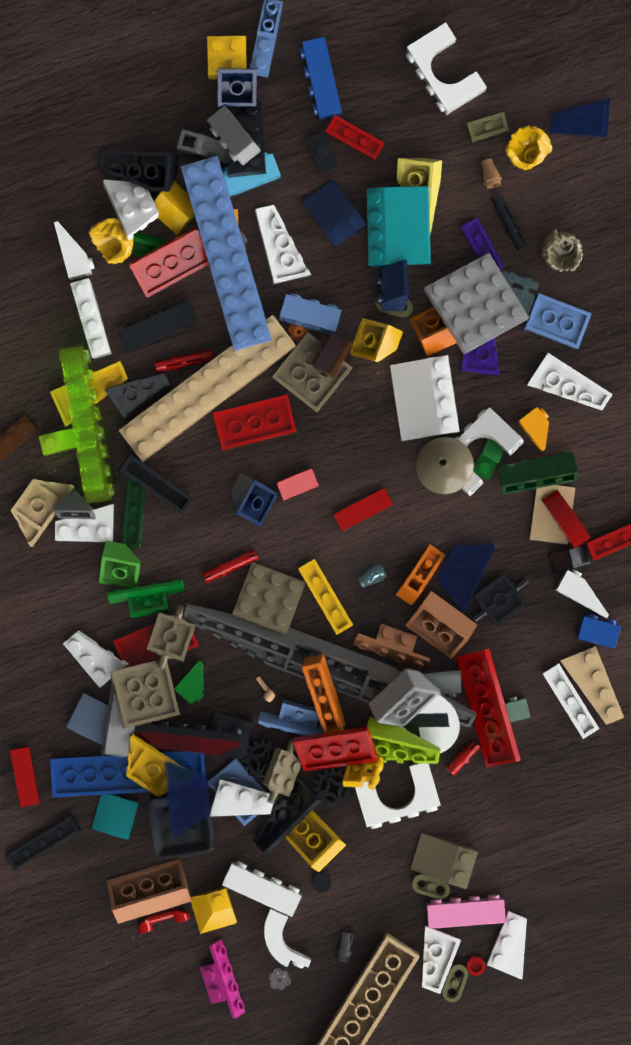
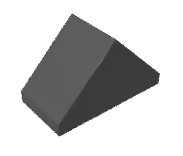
(74, 508)

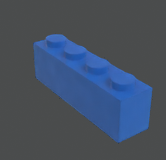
(321, 78)

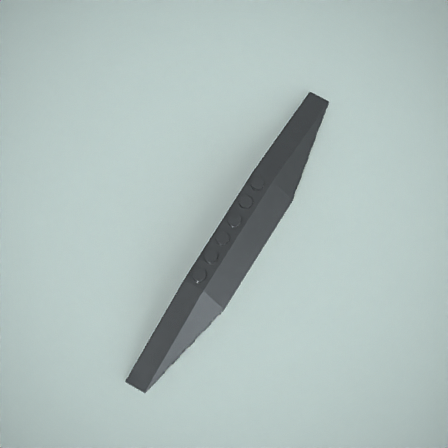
(350, 671)

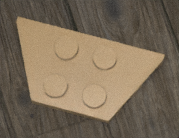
(36, 507)

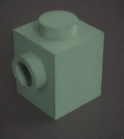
(517, 708)

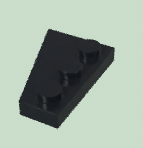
(138, 394)

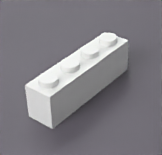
(91, 318)
(262, 889)

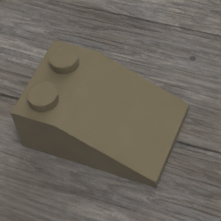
(444, 860)

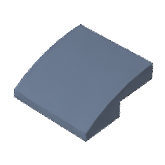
(89, 718)

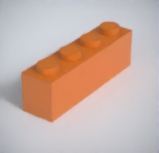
(323, 693)

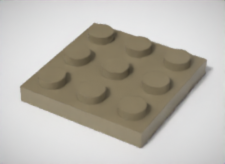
(303, 380)
(269, 598)
(144, 694)

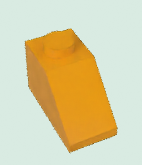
(536, 427)

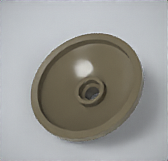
(445, 478)

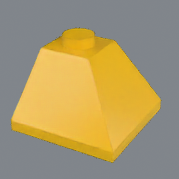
(375, 340)
(213, 909)

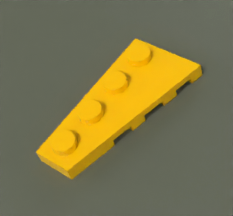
(104, 378)

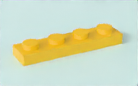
(325, 596)

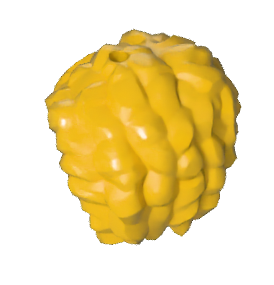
(528, 147)
(111, 240)

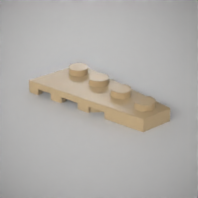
(593, 681)

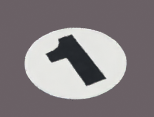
(436, 724)

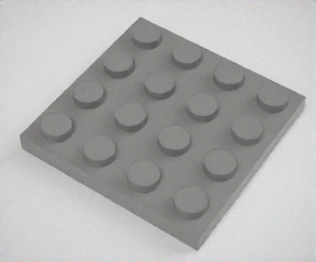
(476, 303)

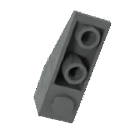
(202, 146)

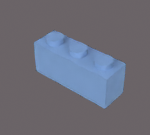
(310, 314)

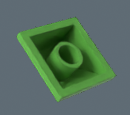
(119, 566)

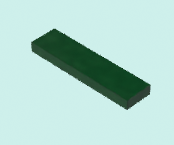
(133, 514)

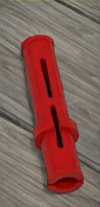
(184, 360)
(229, 566)

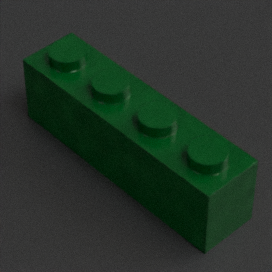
(537, 473)

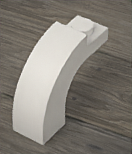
(274, 940)

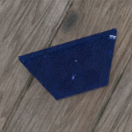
(464, 571)
(186, 797)

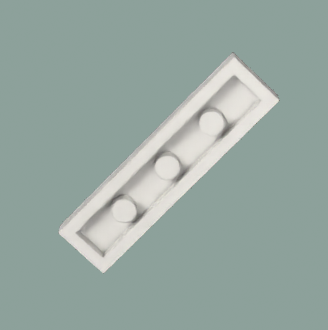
(570, 701)

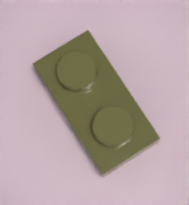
(487, 127)

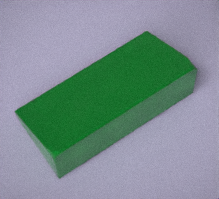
(145, 243)

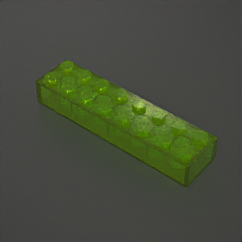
(86, 425)

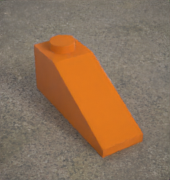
(420, 575)

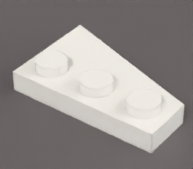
(437, 958)

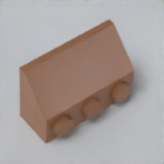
(441, 625)

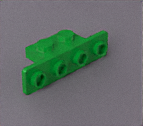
(147, 599)

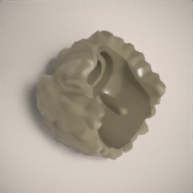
(562, 251)

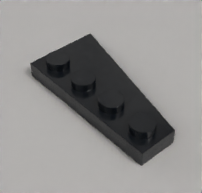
(252, 121)
(286, 816)

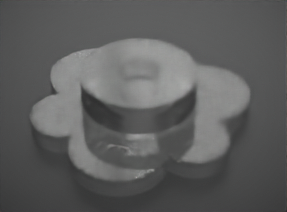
(278, 973)

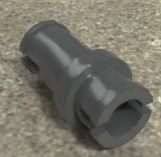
(345, 947)

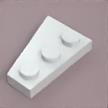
(88, 530)
(93, 658)
(239, 800)
(510, 946)

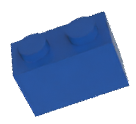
(598, 632)

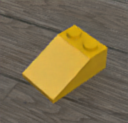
(315, 841)

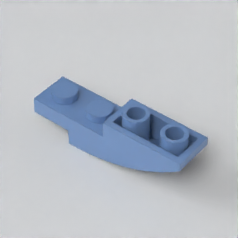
(266, 36)

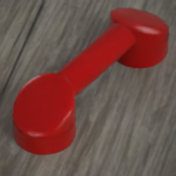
(146, 924)

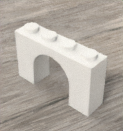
(448, 96)
(488, 426)
(424, 798)

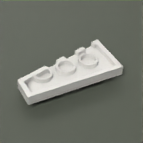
(280, 251)
(566, 382)

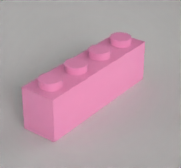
(465, 912)

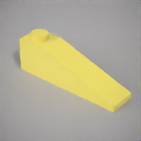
(421, 173)

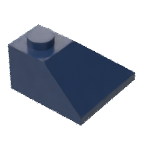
(252, 499)

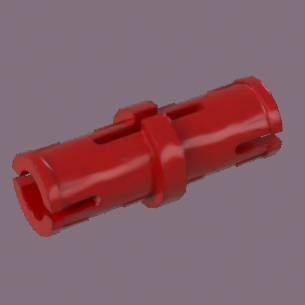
(463, 757)

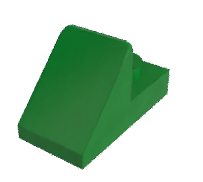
(488, 459)

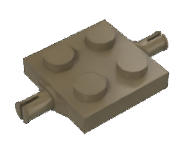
(171, 637)
(282, 772)

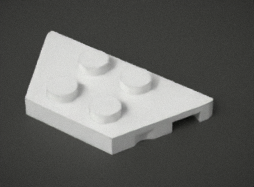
(132, 205)

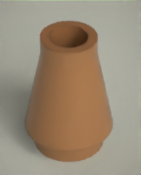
(491, 176)

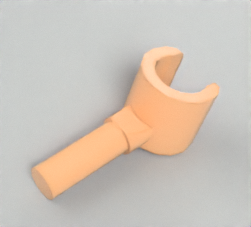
(269, 695)

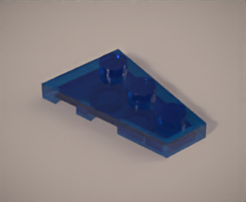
(582, 120)

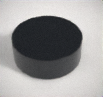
(321, 882)

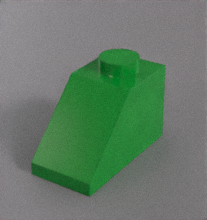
(192, 684)

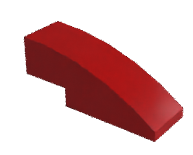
(566, 519)

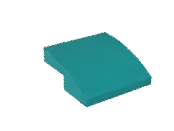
(115, 815)

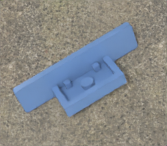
(293, 718)

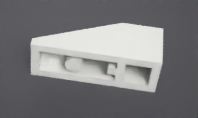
(75, 258)
(578, 590)

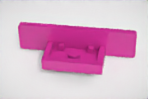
(221, 981)

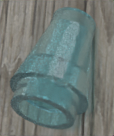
(373, 575)

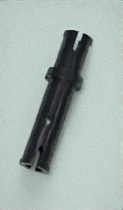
(509, 222)

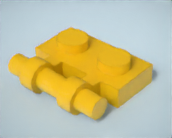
(357, 774)

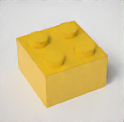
(225, 53)

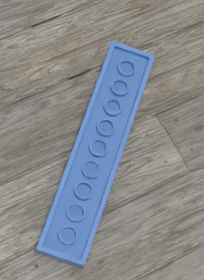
(226, 253)

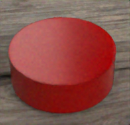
(475, 965)

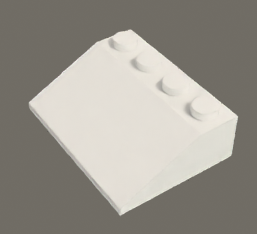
(424, 398)

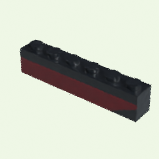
(194, 740)

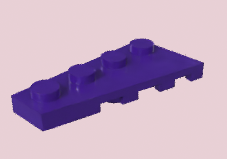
(482, 359)

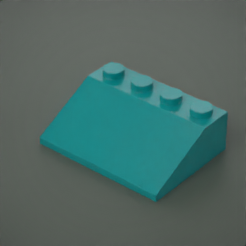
(398, 226)

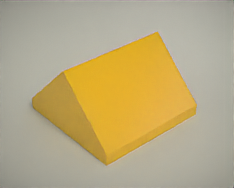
(174, 208)

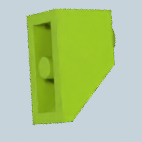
(57, 442)

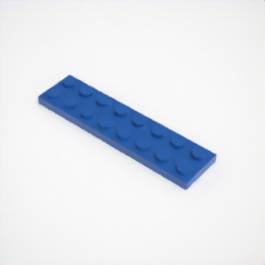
(106, 774)

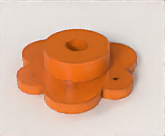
(293, 330)

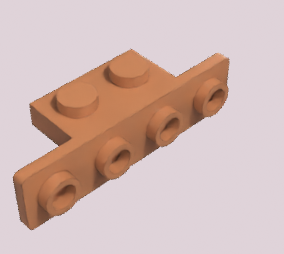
(393, 644)

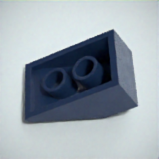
(334, 213)

